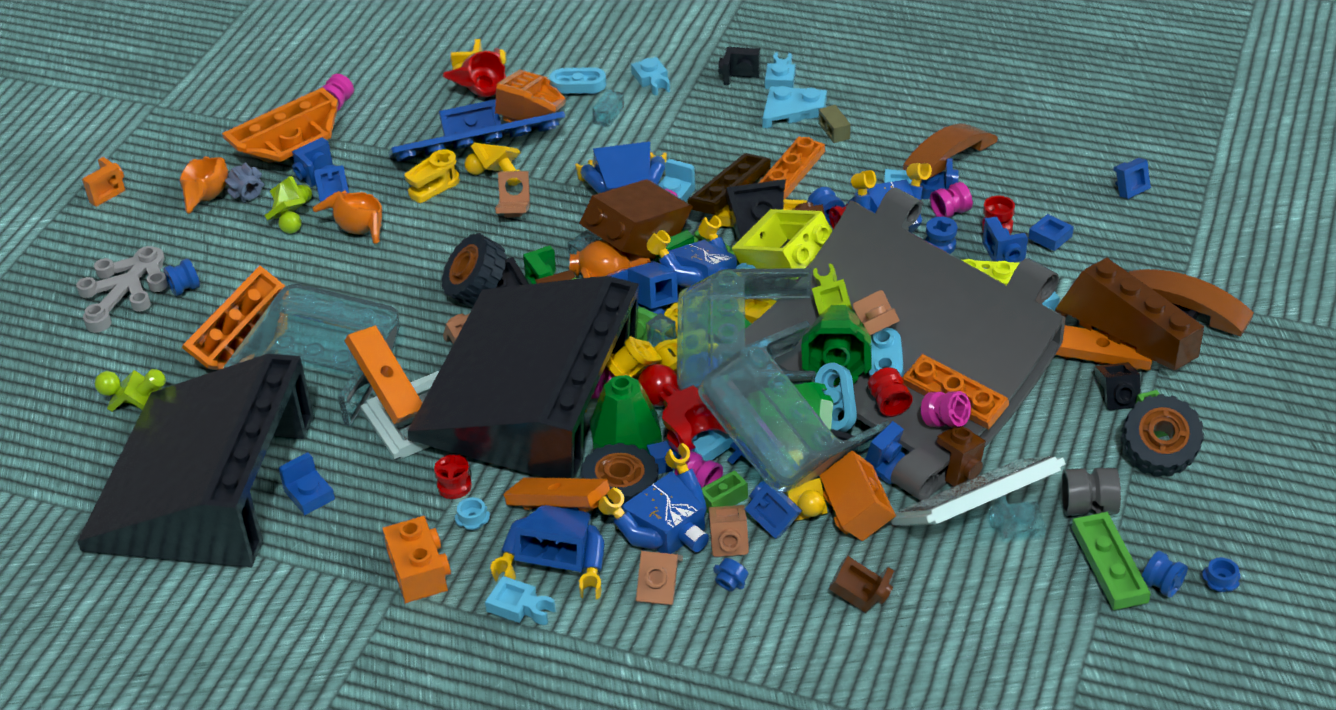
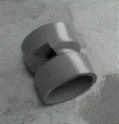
(1090, 491)

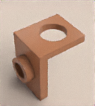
(511, 204)
(657, 577)

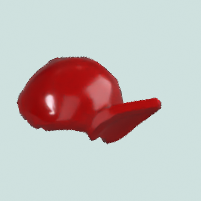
(479, 73)

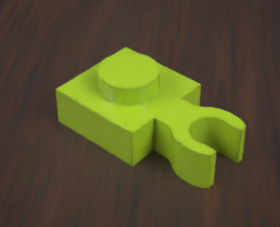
(829, 291)

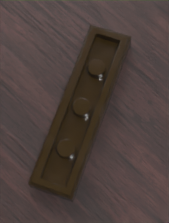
(742, 171)

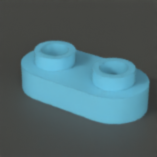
(578, 80)
(887, 353)
(842, 395)

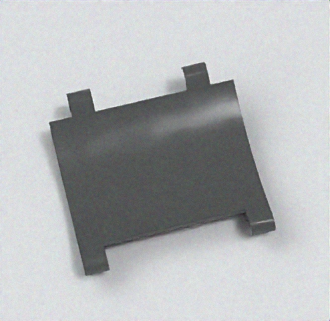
(944, 311)

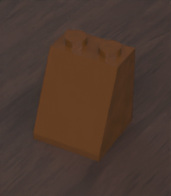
(633, 213)

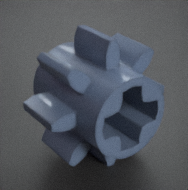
(244, 182)

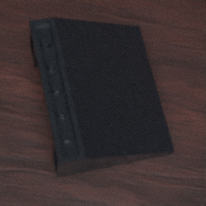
(527, 373)
(193, 462)

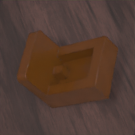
(965, 455)
(861, 585)

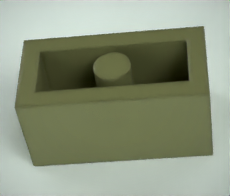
(834, 123)

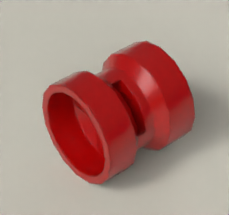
(1003, 208)
(890, 392)

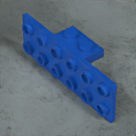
(471, 123)

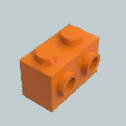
(856, 496)
(415, 558)

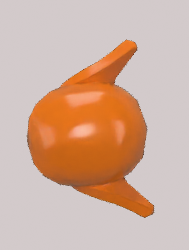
(202, 180)
(355, 212)
(603, 259)

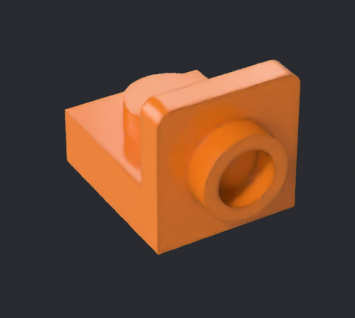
(104, 183)

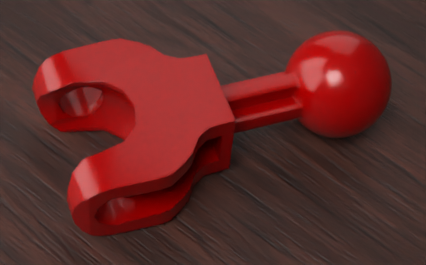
(684, 410)

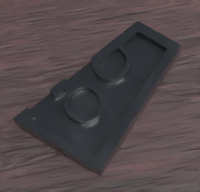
(752, 202)

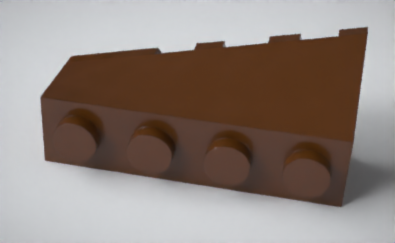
(1132, 314)

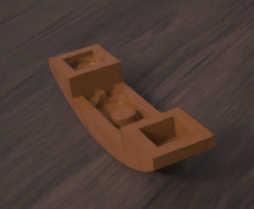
(948, 142)
(1198, 295)

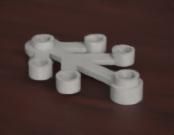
(145, 261)

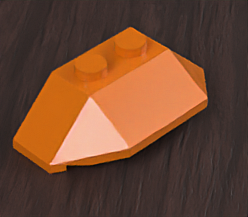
(526, 96)
(286, 128)
(233, 320)

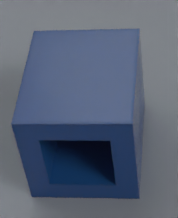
(656, 284)

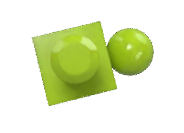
(287, 199)
(132, 390)

